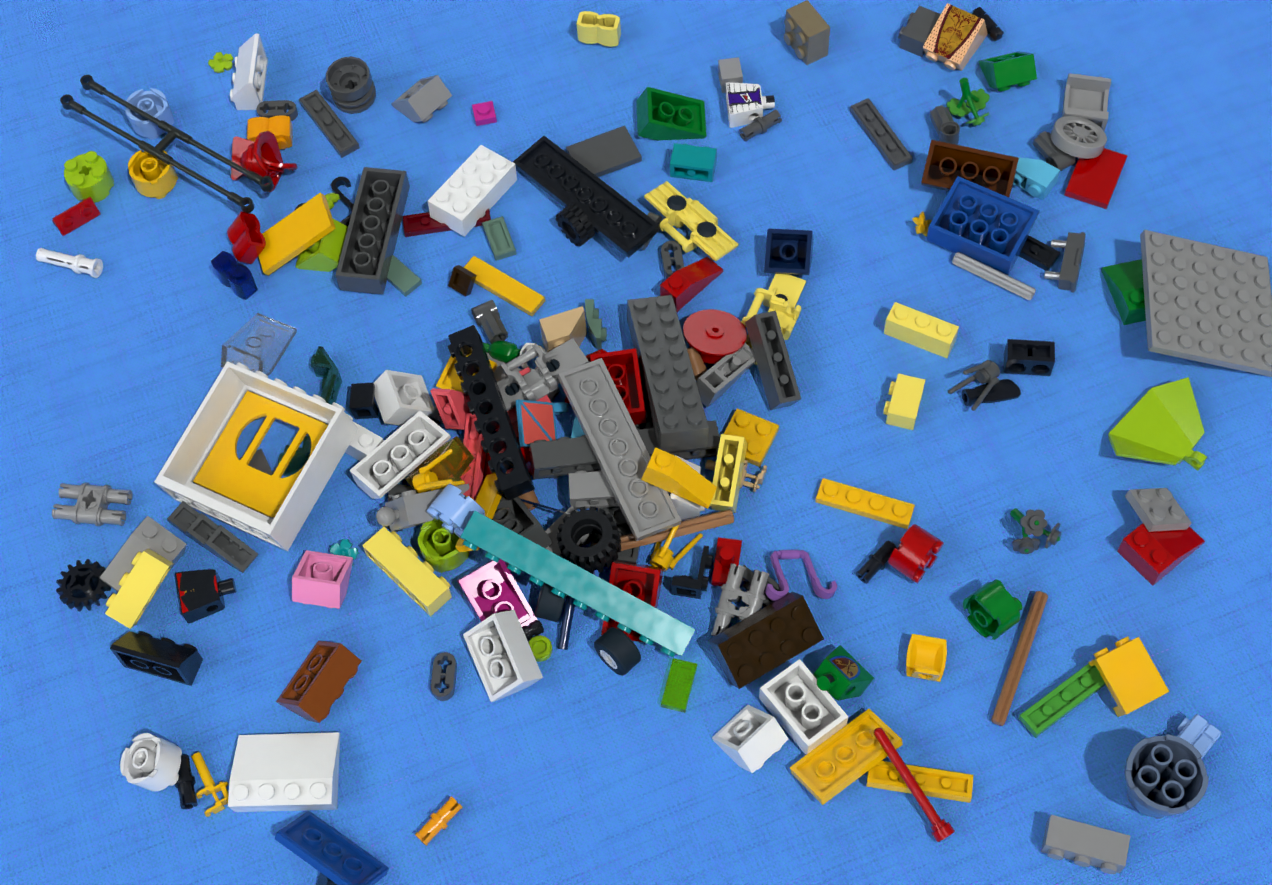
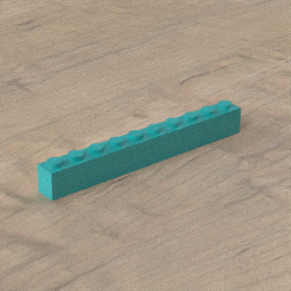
(577, 583)

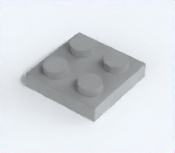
(1158, 509)

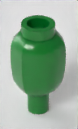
(502, 350)

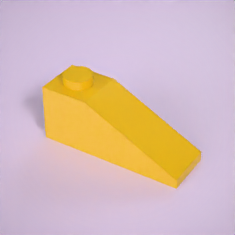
(678, 478)

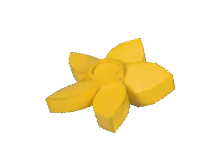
(922, 224)

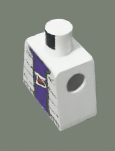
(746, 103)

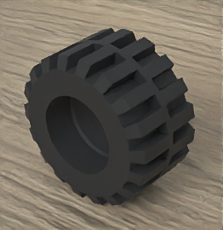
(588, 522)

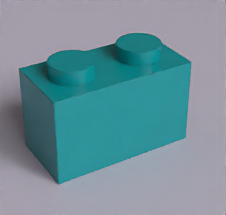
(693, 162)

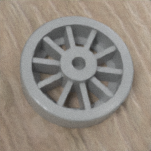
(1078, 137)

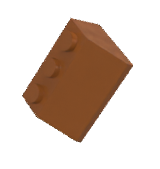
(319, 681)

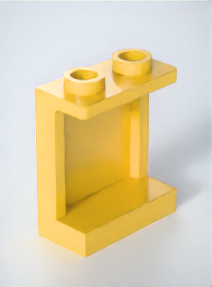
(1129, 675)

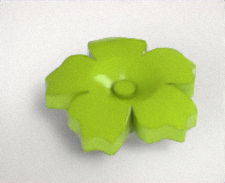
(221, 62)
(331, 199)

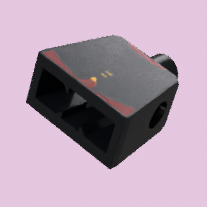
(202, 593)

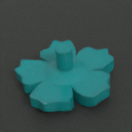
(343, 549)

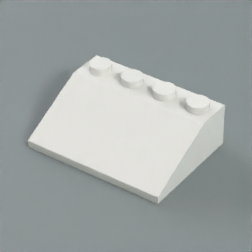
(285, 772)

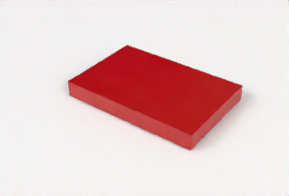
(1096, 178)

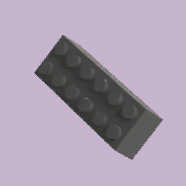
(373, 230)

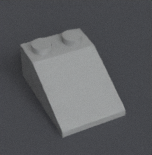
(146, 535)

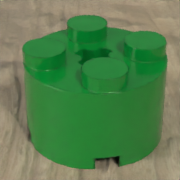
(992, 609)

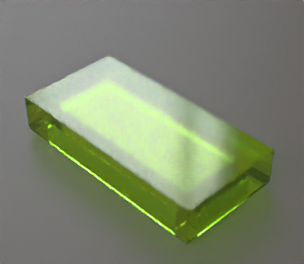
(679, 685)

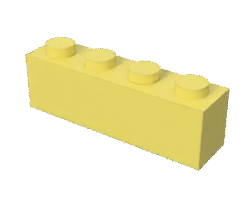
(407, 570)

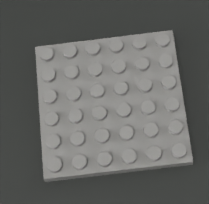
(1207, 303)

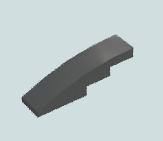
(212, 537)

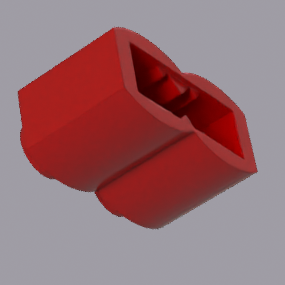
(246, 237)

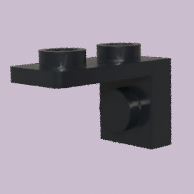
(692, 588)

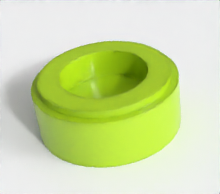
(541, 648)

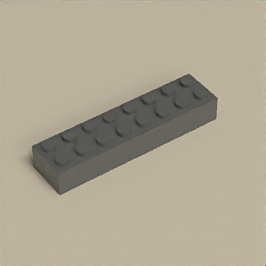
(667, 374)

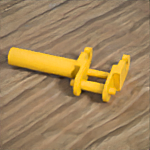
(209, 784)

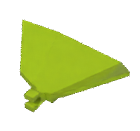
(1162, 427)

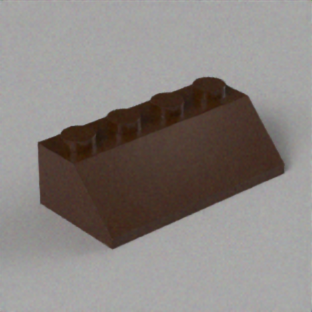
(981, 167)

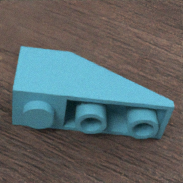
(1035, 177)

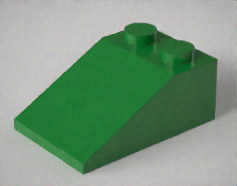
(669, 116)
(1127, 290)

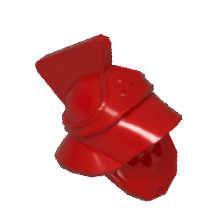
(260, 157)

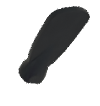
(1002, 391)

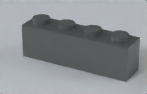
(773, 360)

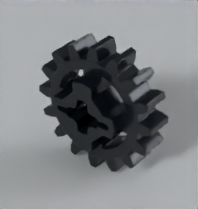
(72, 589)

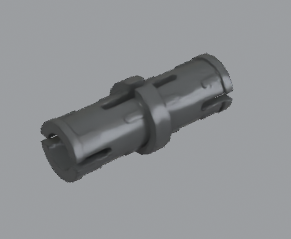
(760, 125)

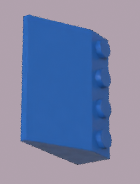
(982, 225)

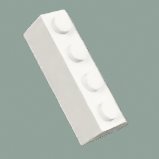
(398, 455)

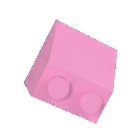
(321, 579)

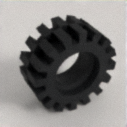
(575, 225)

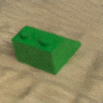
(1009, 70)

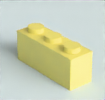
(921, 330)
(728, 472)
(138, 587)

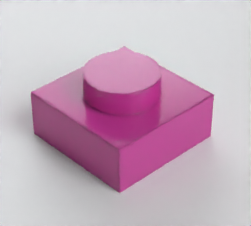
(484, 113)

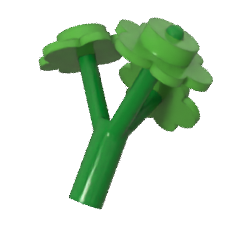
(975, 100)

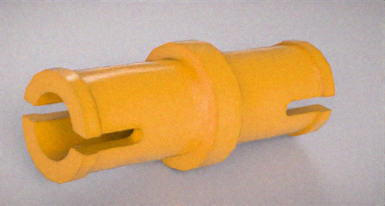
(438, 821)

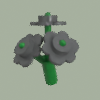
(1033, 524)

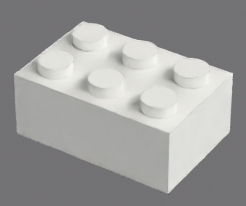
(801, 707)

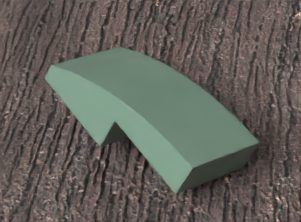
(594, 324)

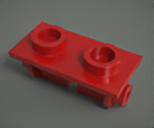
(76, 216)

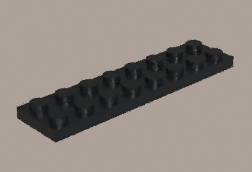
(574, 184)

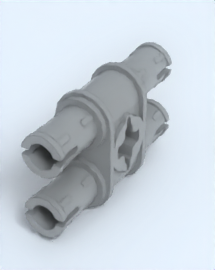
(92, 504)
(732, 593)

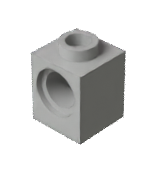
(729, 72)

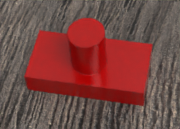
(727, 552)

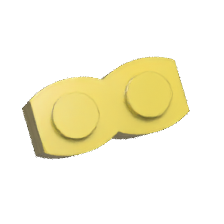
(598, 28)

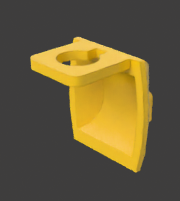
(926, 657)

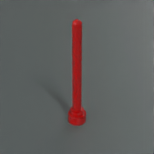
(940, 828)

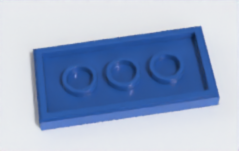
(330, 852)

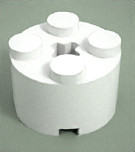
(151, 762)

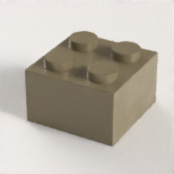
(806, 32)

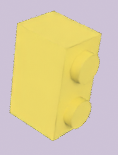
(904, 402)

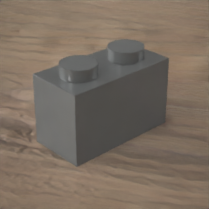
(917, 30)

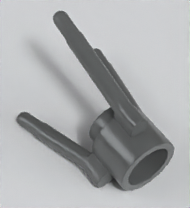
(986, 373)

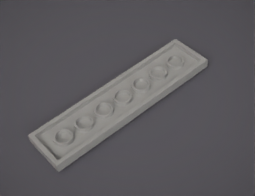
(618, 448)

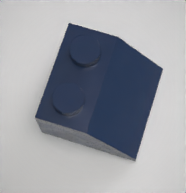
(789, 251)

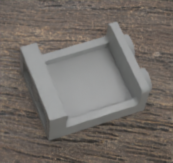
(1087, 98)

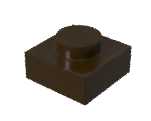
(462, 280)

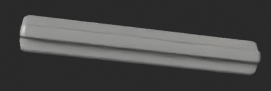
(994, 276)

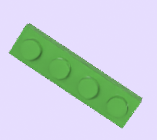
(1062, 700)

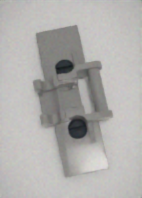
(541, 379)

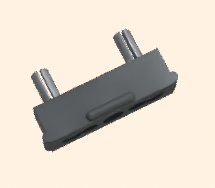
(1071, 261)

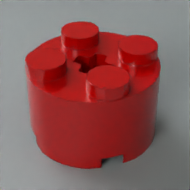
(915, 553)

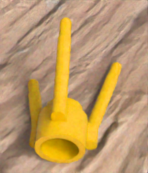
(428, 480)
(663, 557)

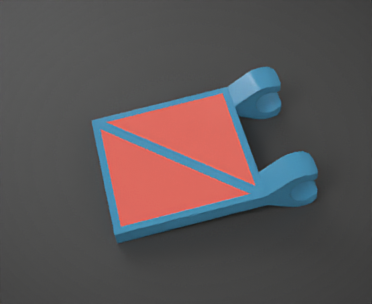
(537, 420)

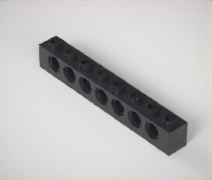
(519, 479)

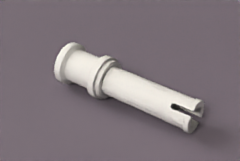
(77, 263)

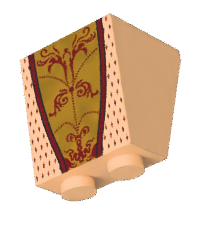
(955, 37)

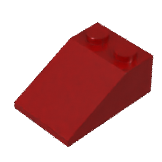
(1158, 551)
(638, 580)

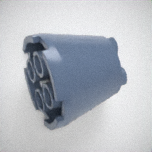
(1171, 766)

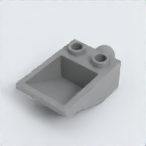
(409, 509)

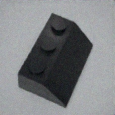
(158, 657)

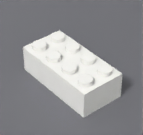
(472, 190)

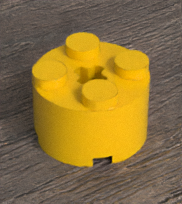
(151, 175)

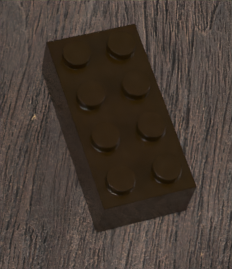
(766, 639)

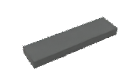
(329, 123)
(881, 134)

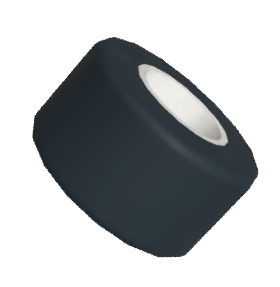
(617, 651)

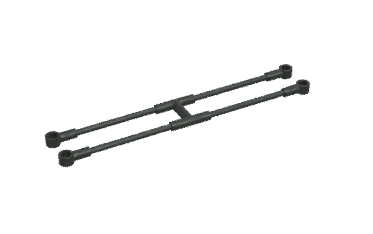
(68, 103)

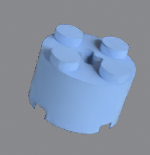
(153, 103)
(454, 509)

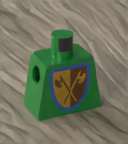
(842, 675)

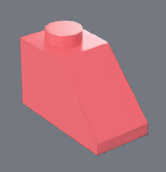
(451, 407)

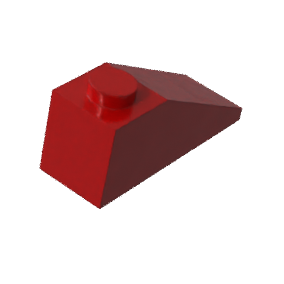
(690, 281)

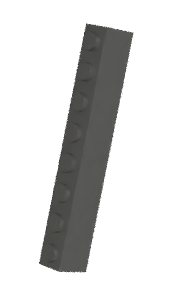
(575, 454)

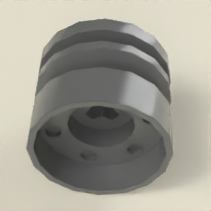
(351, 85)

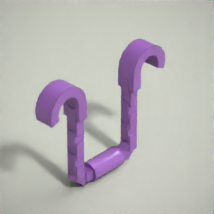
(783, 585)

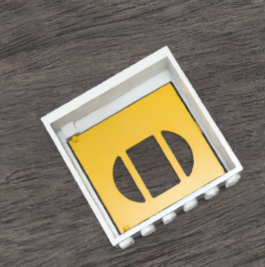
(210, 457)

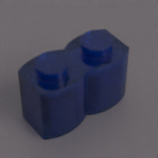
(234, 275)

